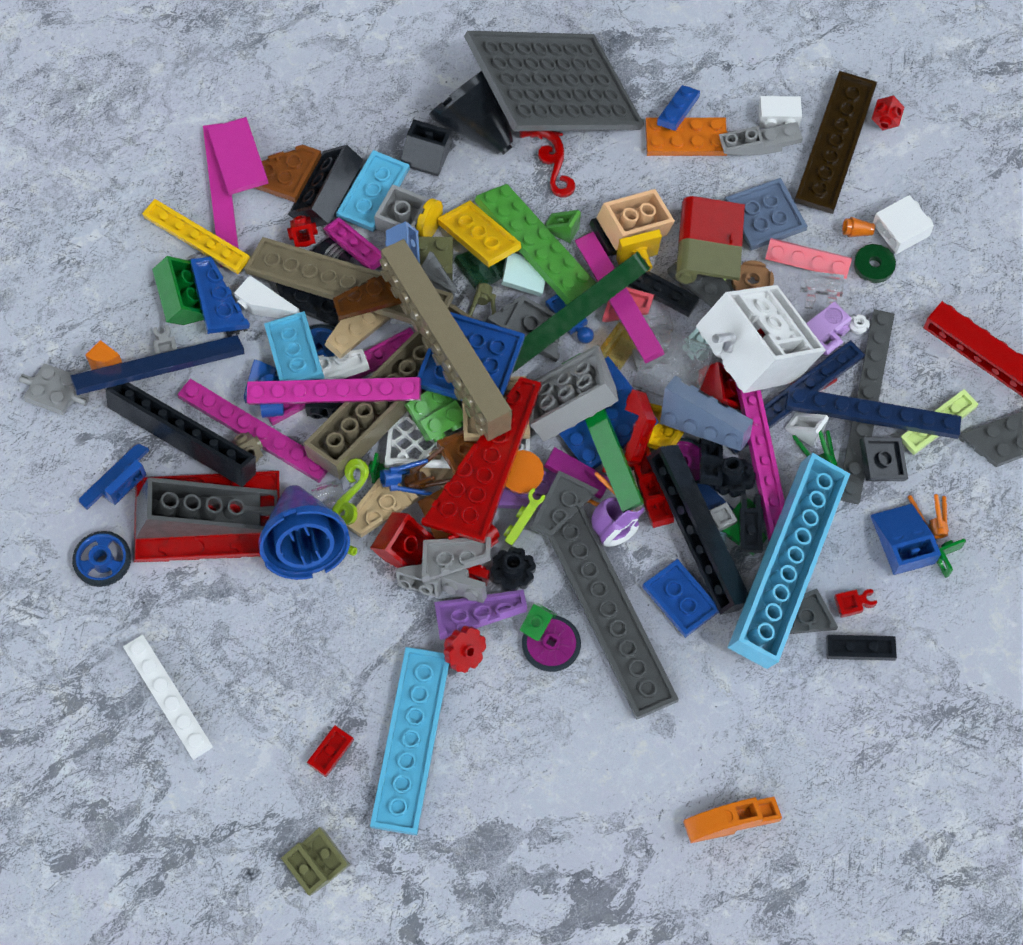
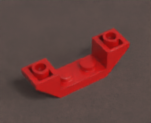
(638, 403)

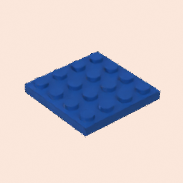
(495, 347)
(579, 437)

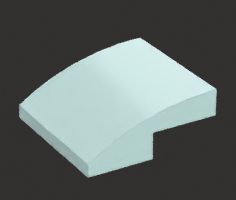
(521, 275)

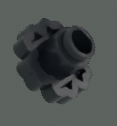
(736, 477)
(513, 569)

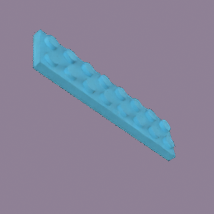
(410, 742)

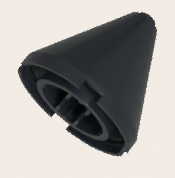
(476, 115)

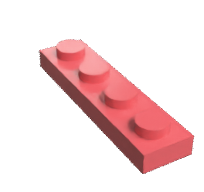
(807, 257)

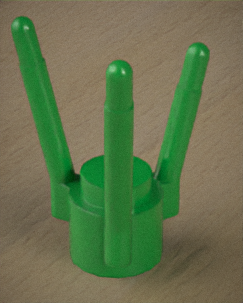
(827, 455)

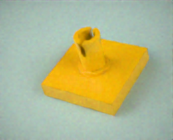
(646, 244)

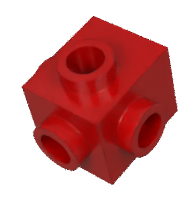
(888, 112)
(302, 238)

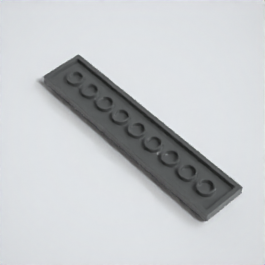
(612, 617)

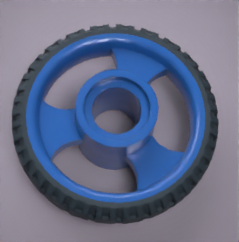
(118, 568)

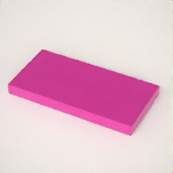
(237, 156)

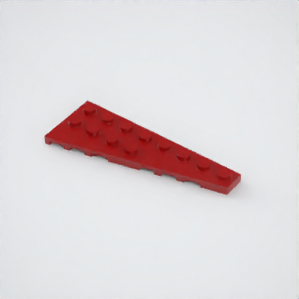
(477, 486)

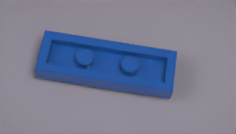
(678, 107)

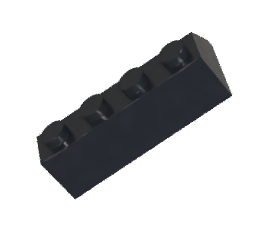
(327, 185)

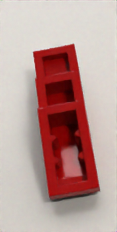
(651, 493)

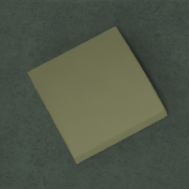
(315, 861)

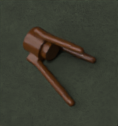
(419, 480)

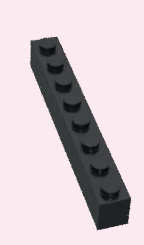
(182, 432)
(698, 529)

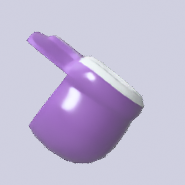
(614, 525)

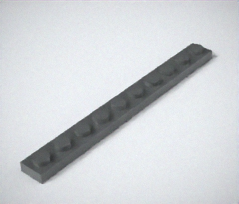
(868, 389)

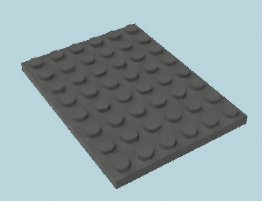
(553, 81)

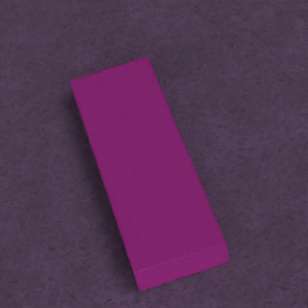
(565, 463)

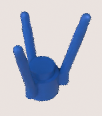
(393, 476)

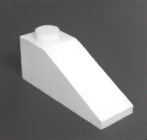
(262, 301)

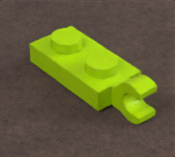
(524, 516)

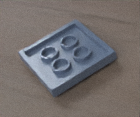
(768, 213)

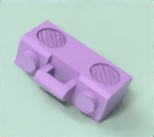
(830, 325)

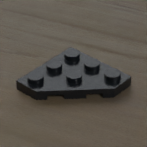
(312, 304)

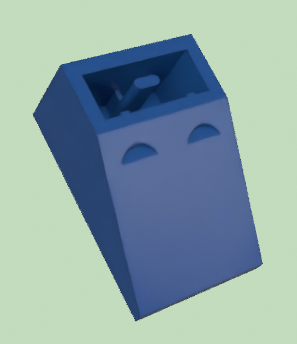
(905, 539)

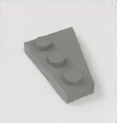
(453, 555)

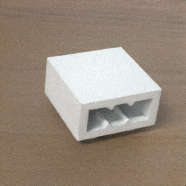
(903, 224)

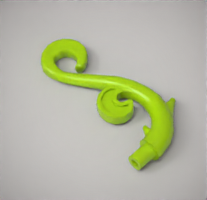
(342, 503)

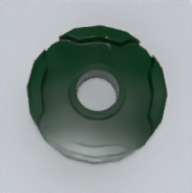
(877, 253)

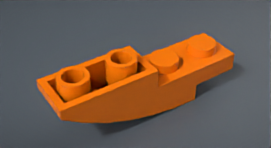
(731, 818)

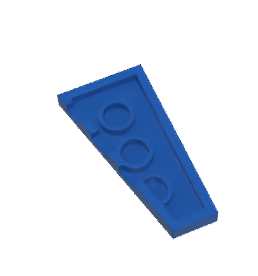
(216, 299)

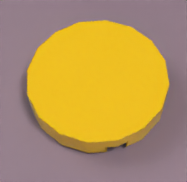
(427, 222)

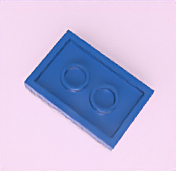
(681, 598)

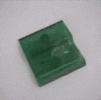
(478, 272)

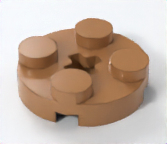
(753, 269)

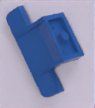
(118, 479)

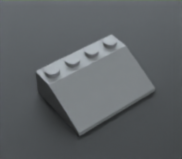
(573, 393)

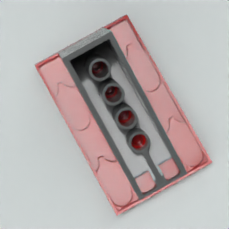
(201, 516)

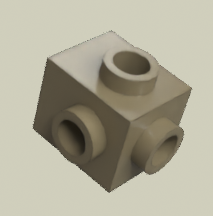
(249, 443)

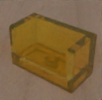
(618, 346)

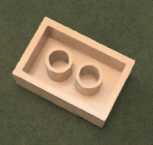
(634, 216)

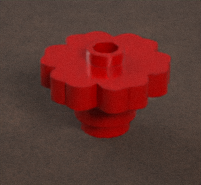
(464, 649)

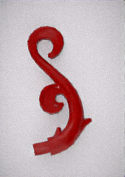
(556, 159)

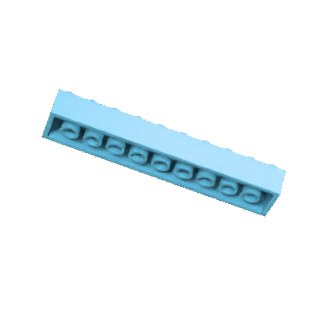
(789, 561)

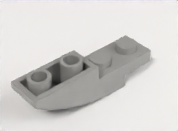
(759, 142)
(454, 584)

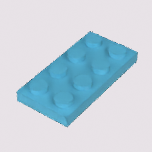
(371, 189)
(294, 348)

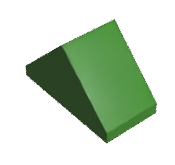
(564, 224)

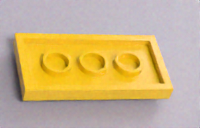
(479, 233)

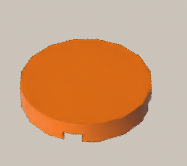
(525, 473)

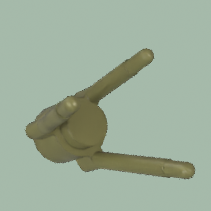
(482, 296)

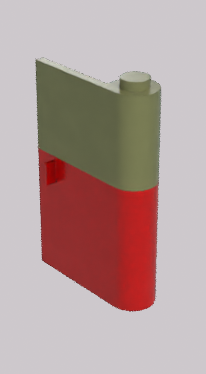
(709, 239)

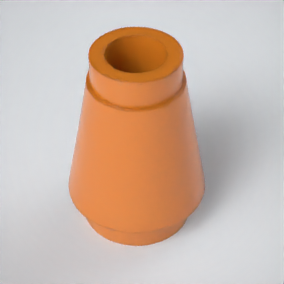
(855, 227)

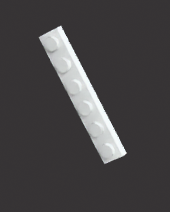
(168, 697)

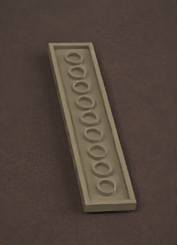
(316, 273)

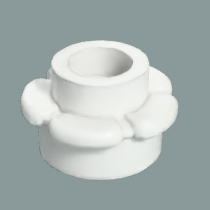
(856, 328)

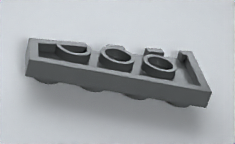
(708, 288)

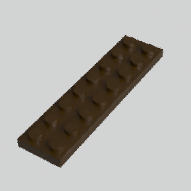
(835, 142)

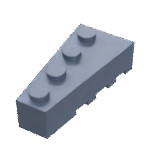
(703, 416)

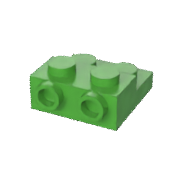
(435, 415)

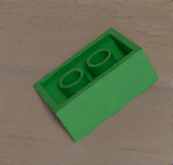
(177, 291)

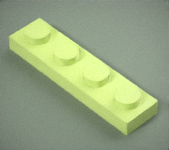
(959, 405)

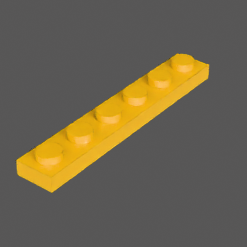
(196, 236)

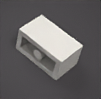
(779, 110)

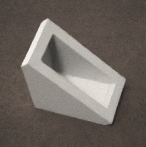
(807, 426)

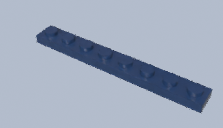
(874, 412)

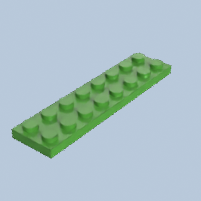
(537, 242)

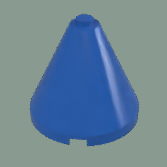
(302, 536)

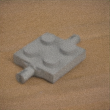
(52, 389)

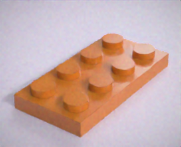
(691, 138)

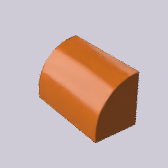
(102, 356)

